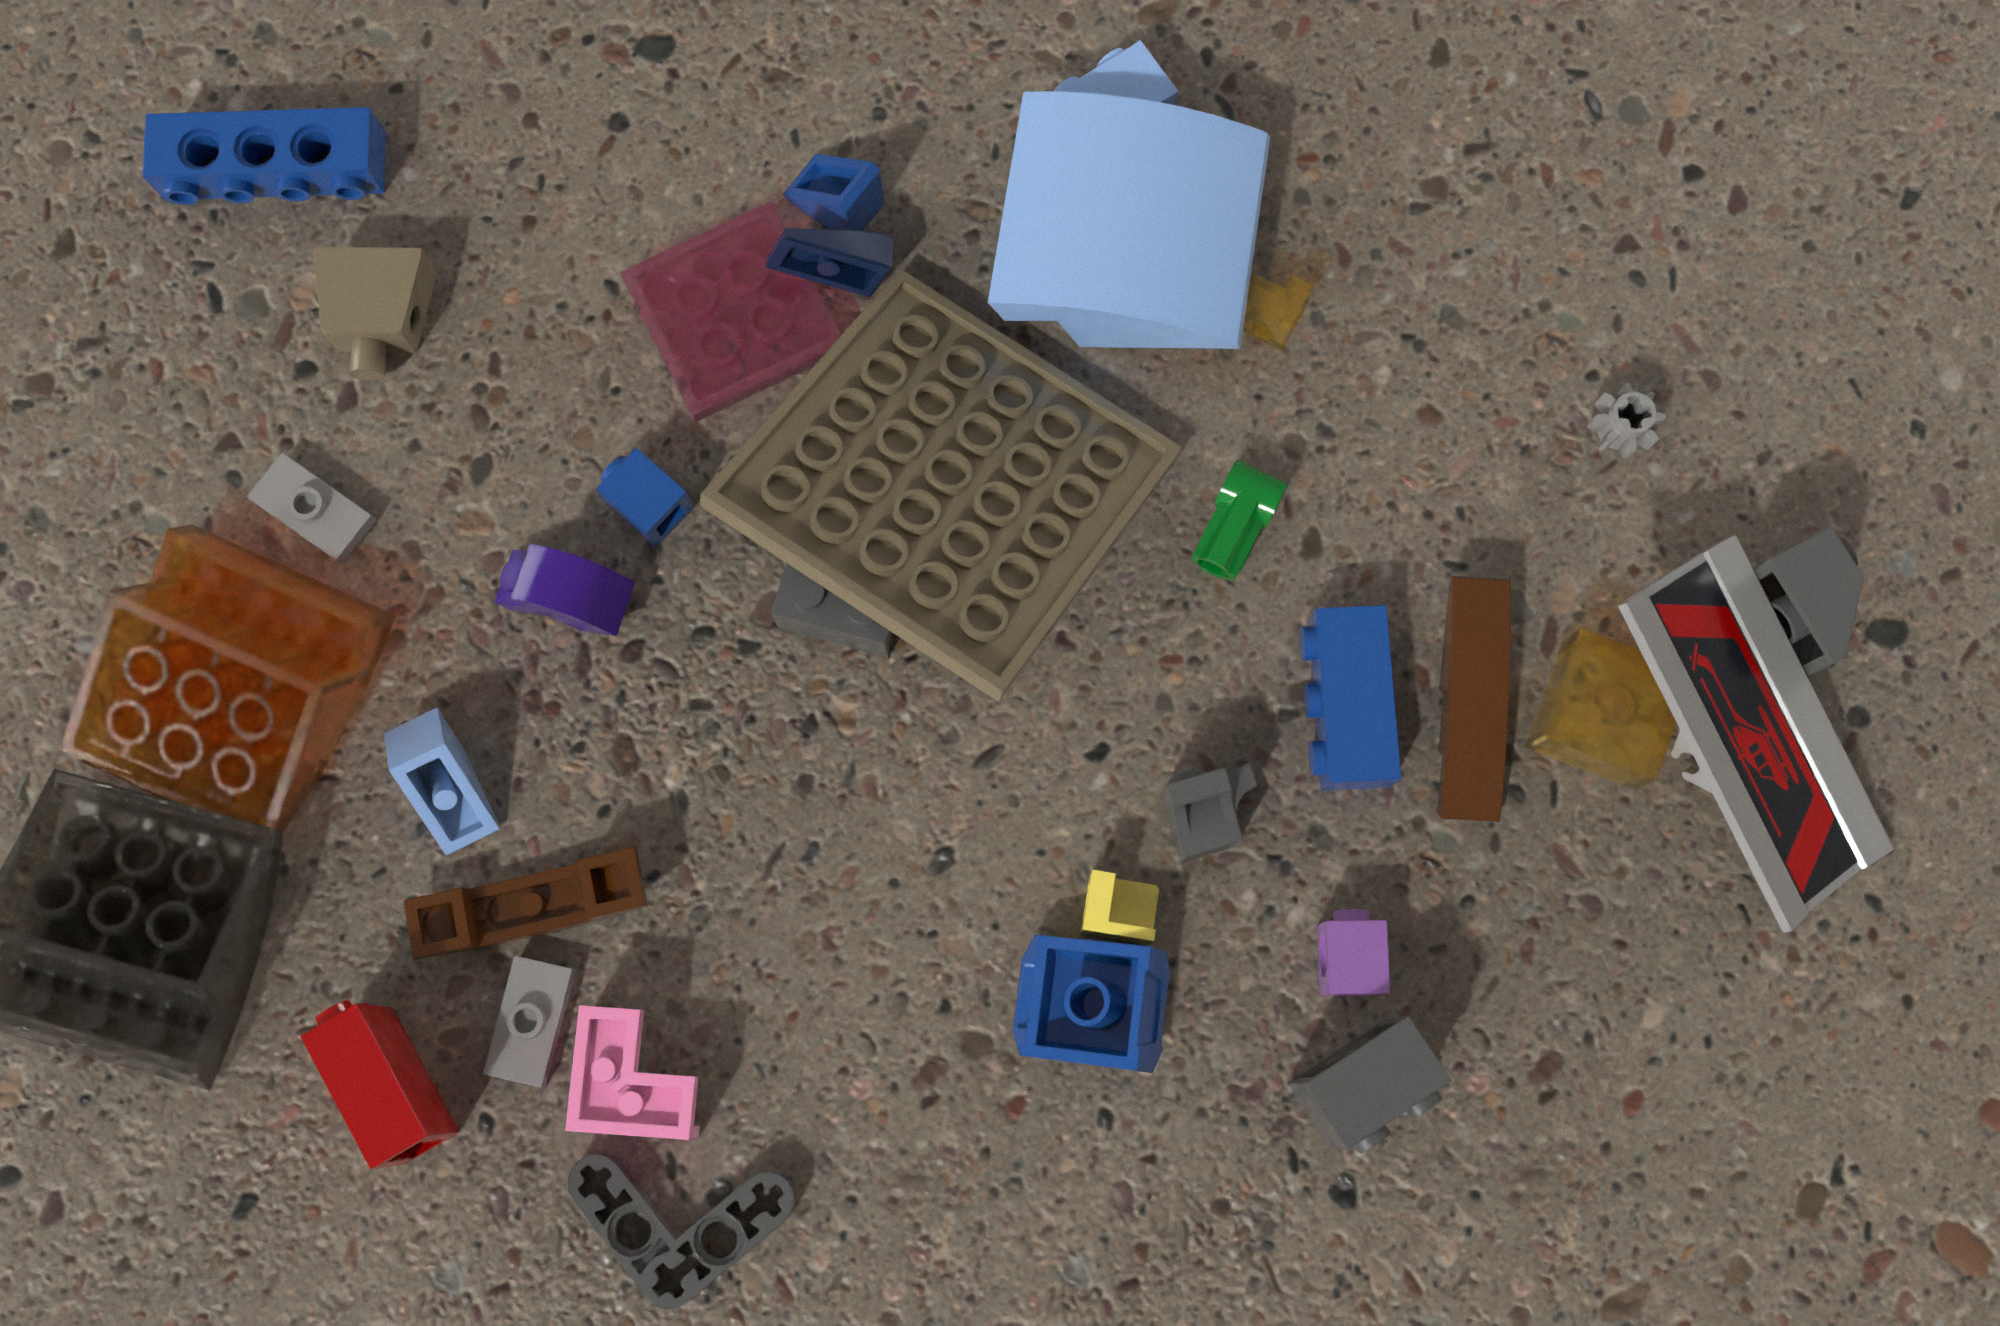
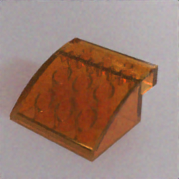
(224, 680)

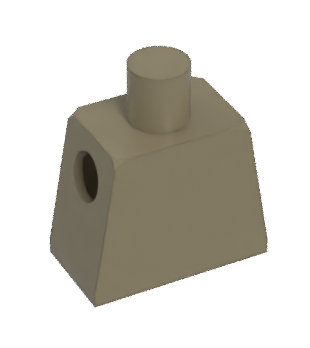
(373, 302)

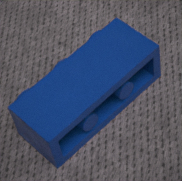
(1351, 698)

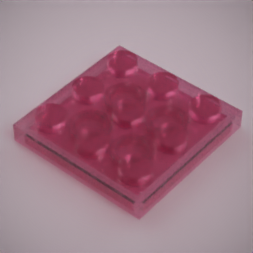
(726, 317)

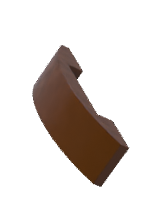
(526, 905)

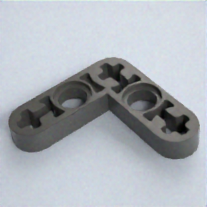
(664, 1244)

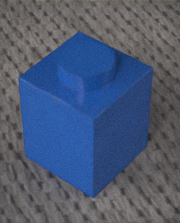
(644, 496)

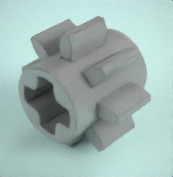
(1636, 410)

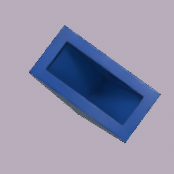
(838, 192)

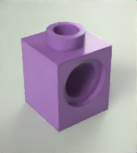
(1353, 955)

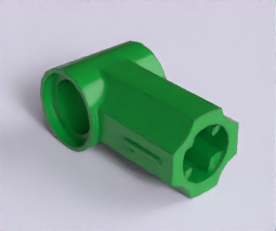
(1241, 512)

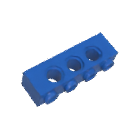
(182, 143)

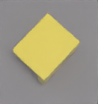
(1119, 908)

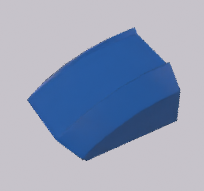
(1092, 1003)

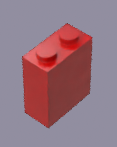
(378, 1083)

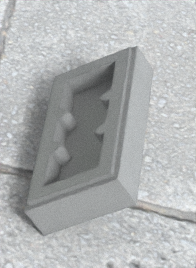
(311, 508)
(529, 1022)

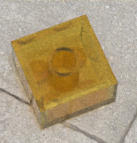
(1603, 712)

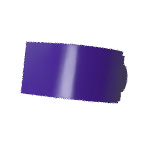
(565, 589)

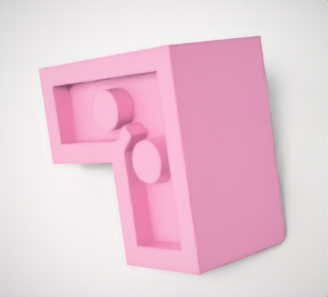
(609, 1091)

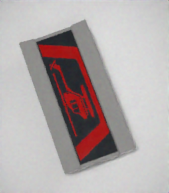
(1755, 729)

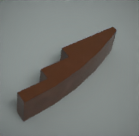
(1474, 698)

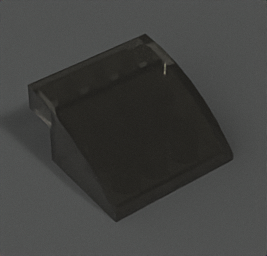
(132, 927)

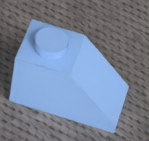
(439, 781)

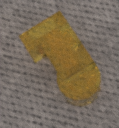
(1275, 310)

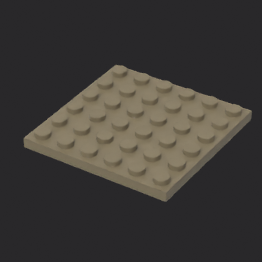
(943, 482)

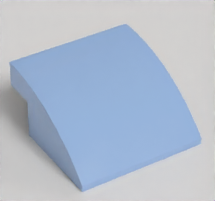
(1129, 221)

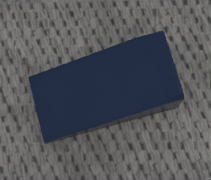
(834, 257)

